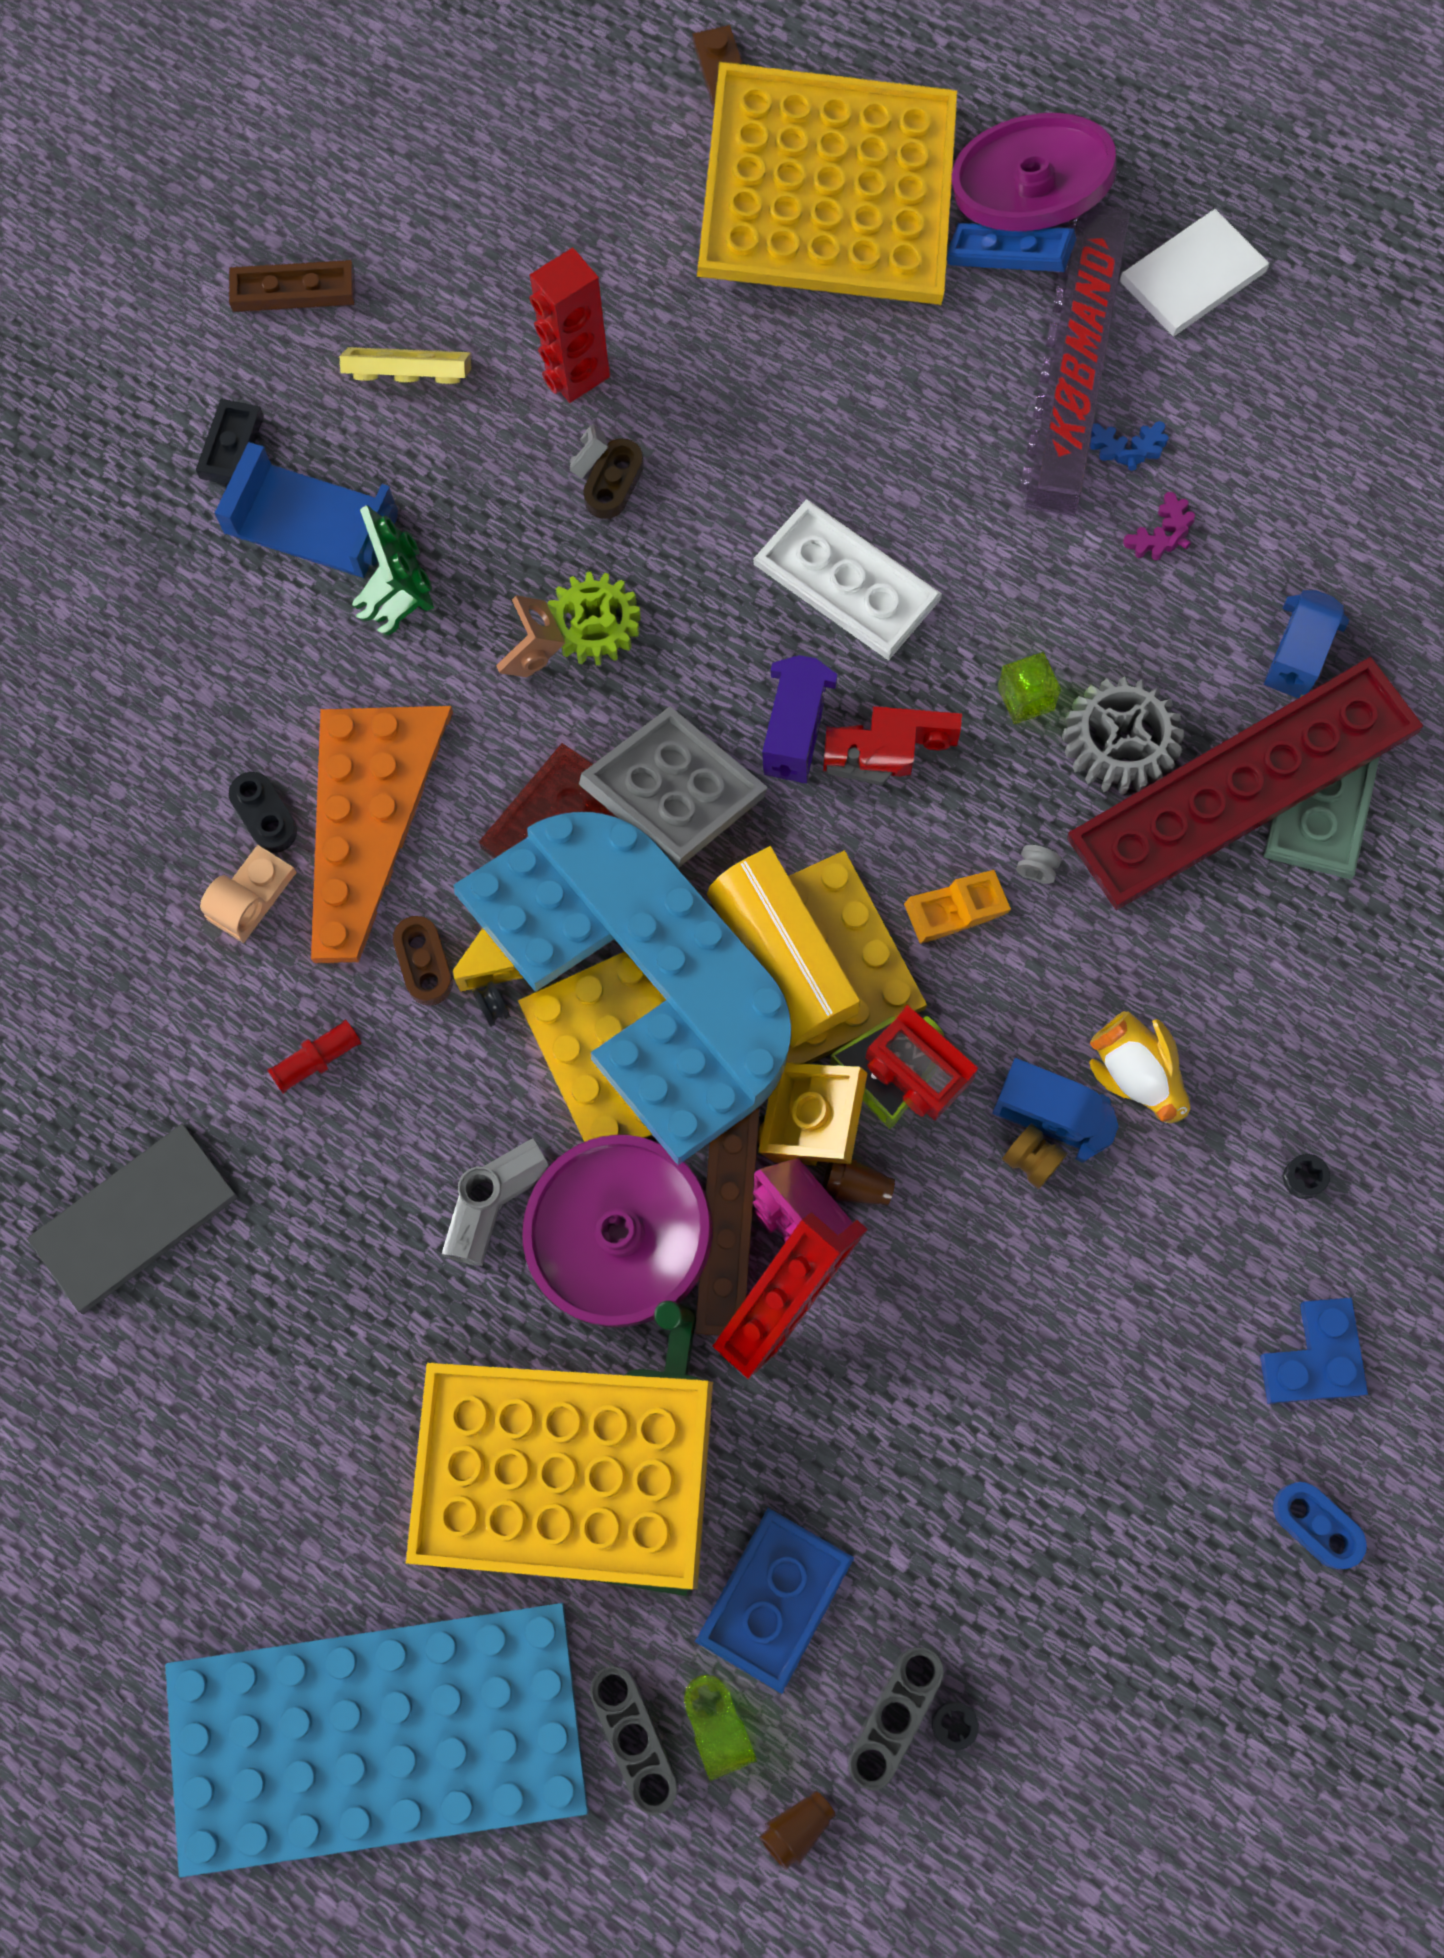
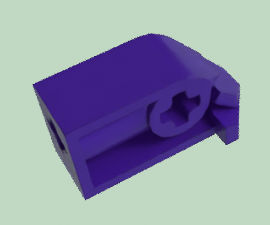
(795, 716)

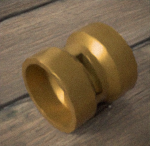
(1035, 1156)

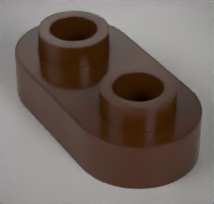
(422, 962)

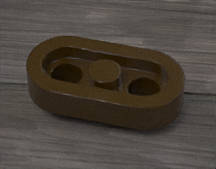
(613, 481)

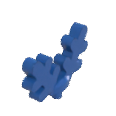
(1145, 447)

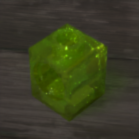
(1028, 688)

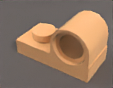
(243, 901)

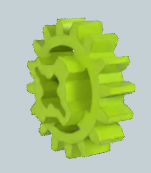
(596, 635)

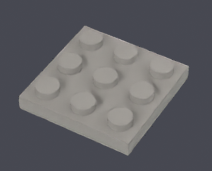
(673, 785)

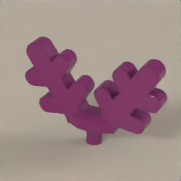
(1173, 521)

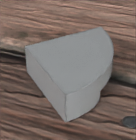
(594, 447)

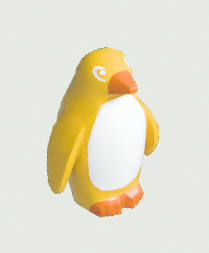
(1141, 1066)

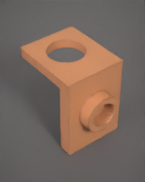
(538, 645)

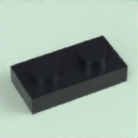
(228, 436)

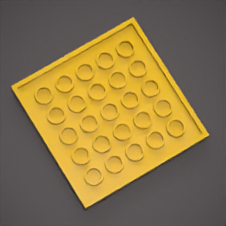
(829, 184)

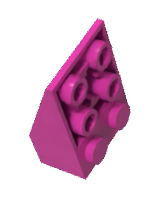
(788, 1194)

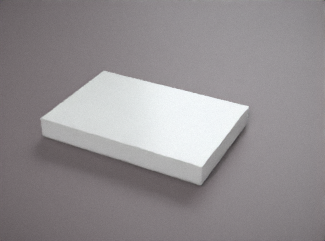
(1194, 272)

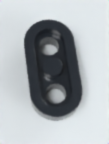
(261, 810)

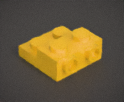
(813, 1114)

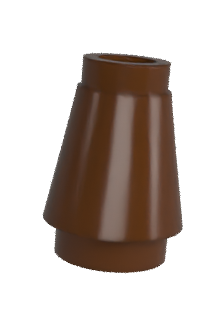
(858, 1183)
(797, 1830)

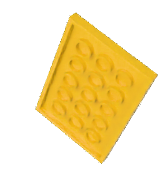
(561, 1474)

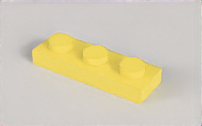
(405, 364)

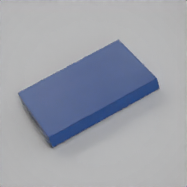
(774, 1600)

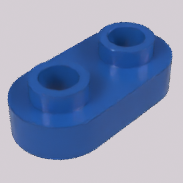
(1319, 1524)

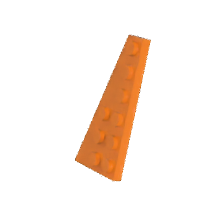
(366, 800)

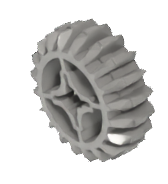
(1098, 711)

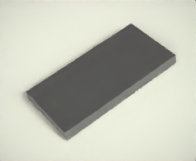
(132, 1218)

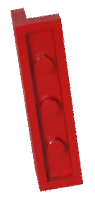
(785, 1292)

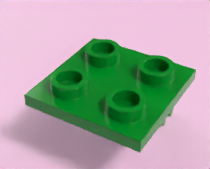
(397, 581)

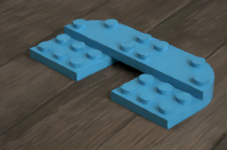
(724, 1023)

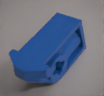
(1305, 641)
(1057, 1108)

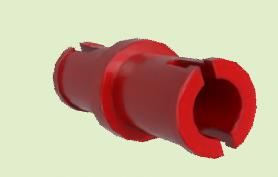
(314, 1056)

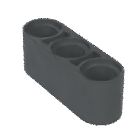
(895, 1744)
(634, 1766)

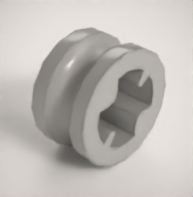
(1038, 864)

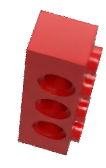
(570, 325)

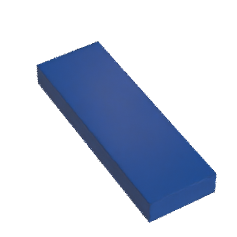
(1022, 250)

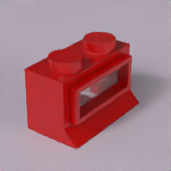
(920, 1064)

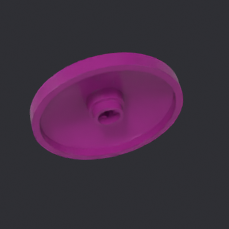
(1034, 171)
(617, 1231)

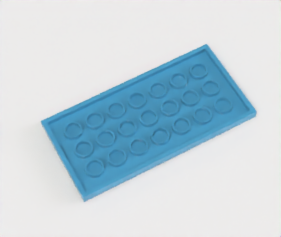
(374, 1740)

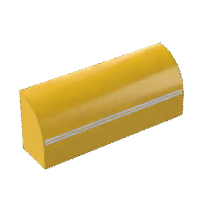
(775, 926)

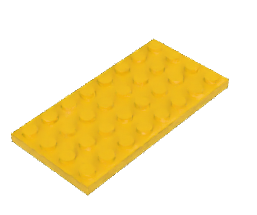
(608, 997)

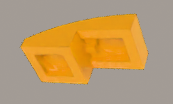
(957, 907)

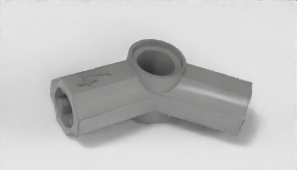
(474, 1221)

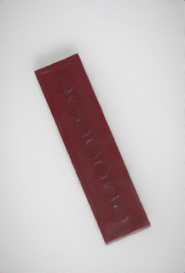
(1243, 783)

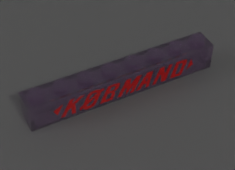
(1076, 362)

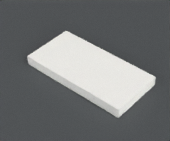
(847, 579)

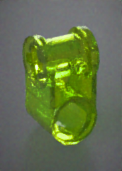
(719, 1734)

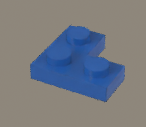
(1330, 1364)

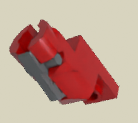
(889, 744)

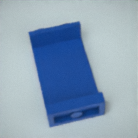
(300, 514)

